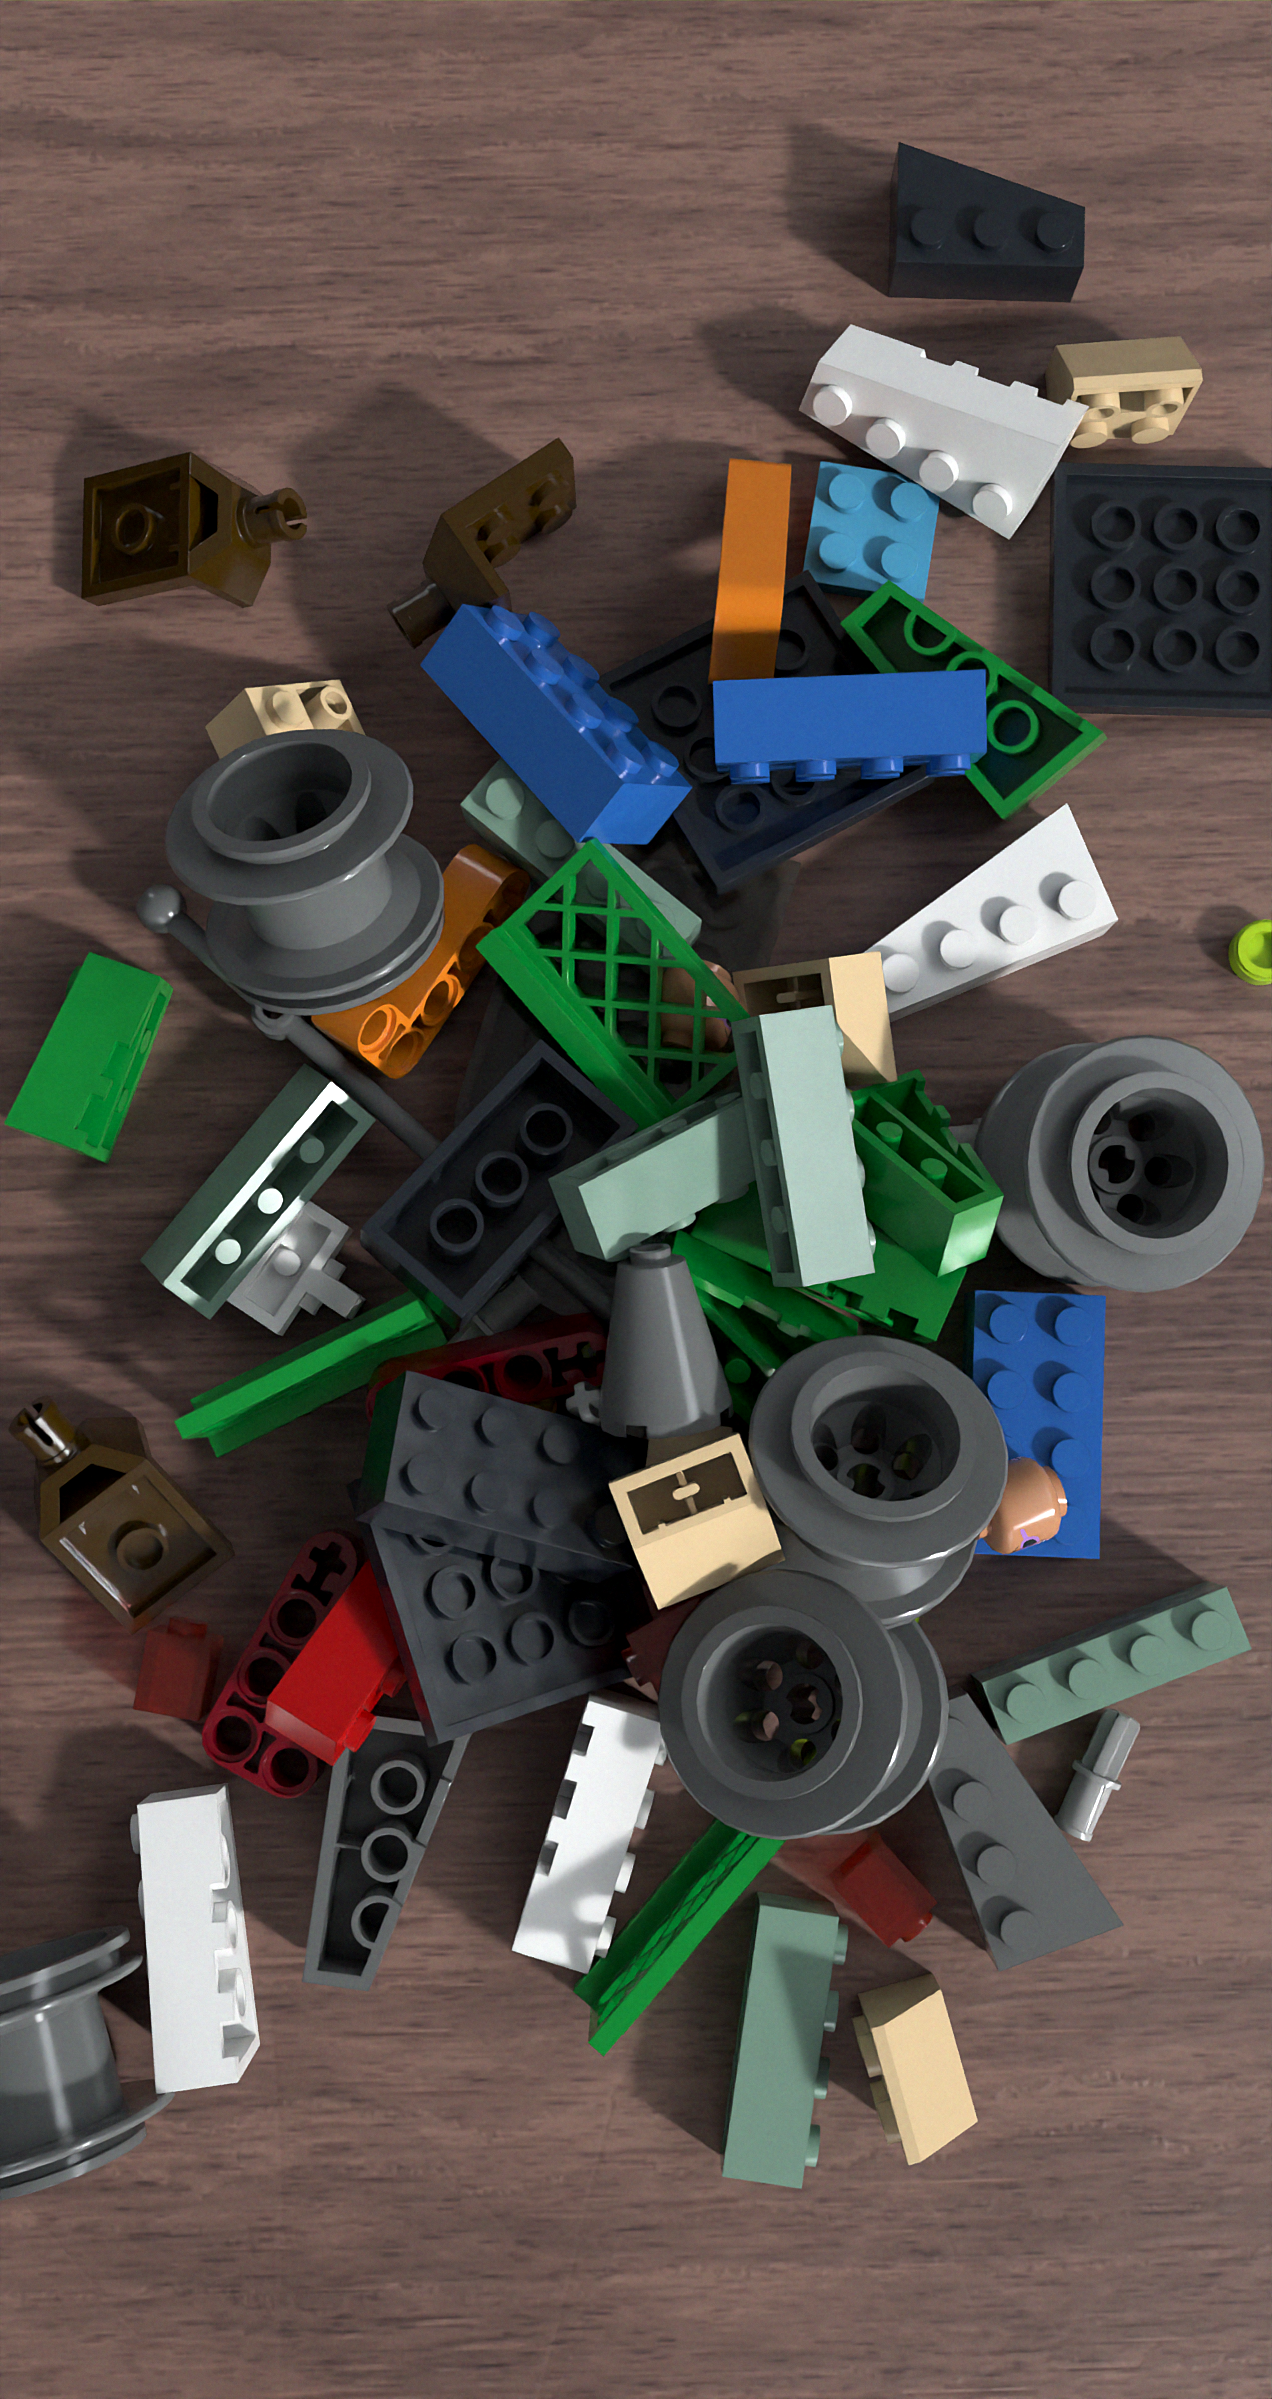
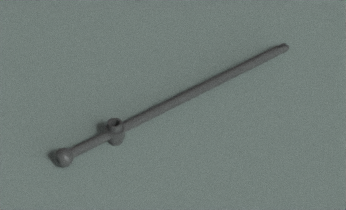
(164, 911)

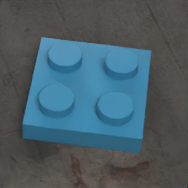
(870, 531)

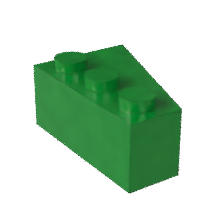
(752, 1320)

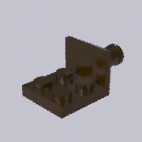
(180, 528)
(484, 535)
(116, 1513)

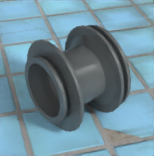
(309, 870)
(1063, 1207)
(859, 1523)
(876, 1690)
(57, 2067)

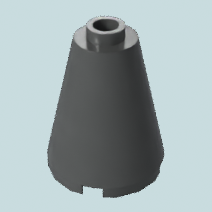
(660, 1352)

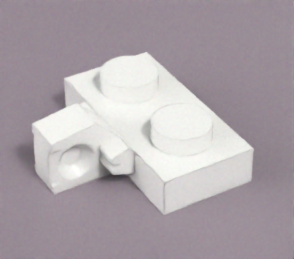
(299, 1273)

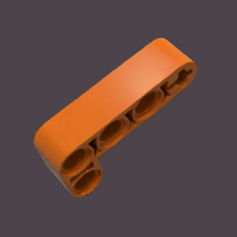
(751, 571)
(401, 1024)

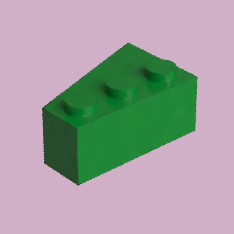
(92, 1058)
(918, 1177)

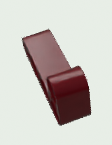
(487, 1359)
(278, 1641)

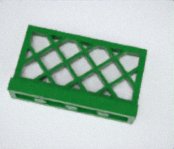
(573, 1015)
(310, 1374)
(669, 1928)

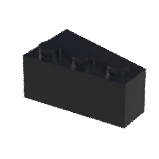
(978, 235)

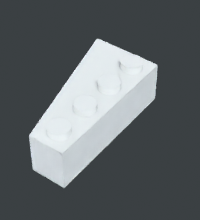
(943, 424)
(1000, 918)
(590, 1832)
(194, 1939)

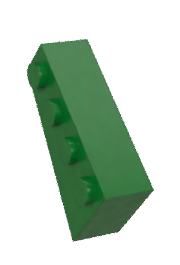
(1028, 730)
(896, 1297)

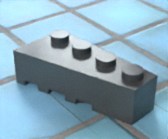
(373, 1842)
(1008, 1851)

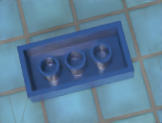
(850, 723)
(556, 725)
(1045, 1379)

